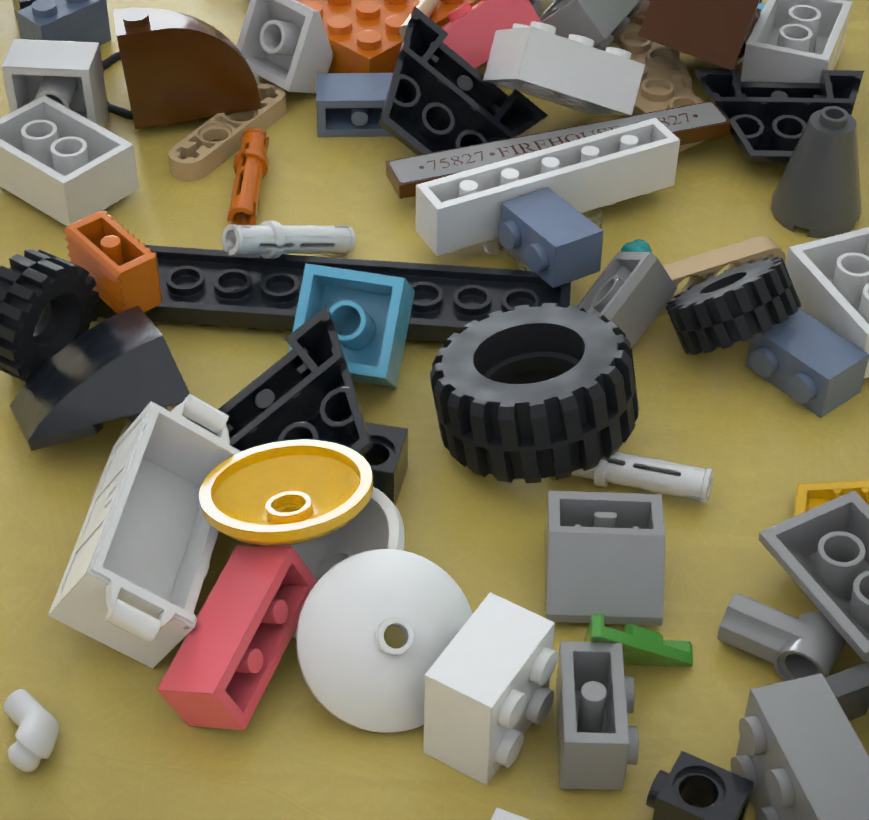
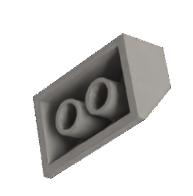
(830, 562)

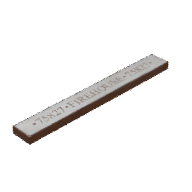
(688, 123)

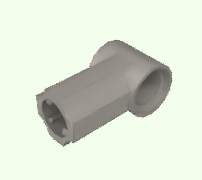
(793, 644)

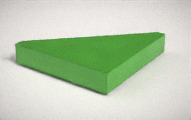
(641, 644)

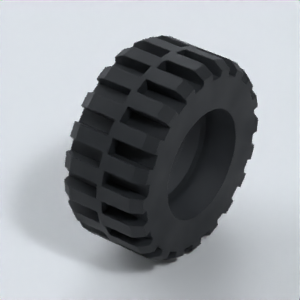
(535, 392)

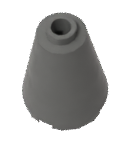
(822, 177)

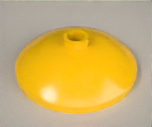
(286, 492)

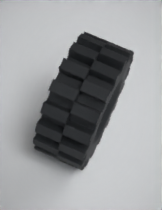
(733, 305)
(41, 310)

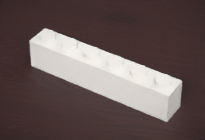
(583, 172)

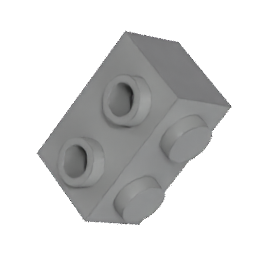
(593, 716)

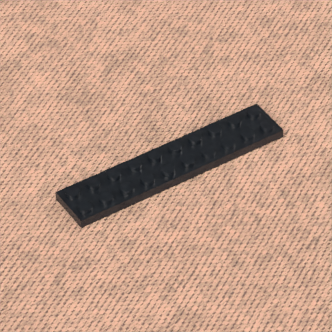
(264, 293)

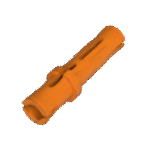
(250, 167)

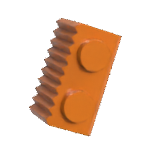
(117, 261)

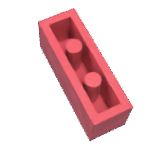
(474, 28)
(238, 637)

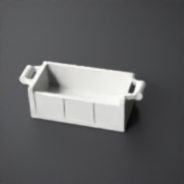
(145, 534)

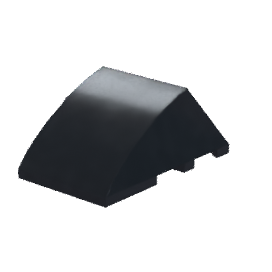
(442, 100)
(773, 115)
(98, 379)
(301, 395)

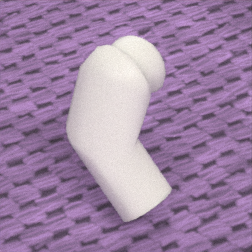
(36, 730)

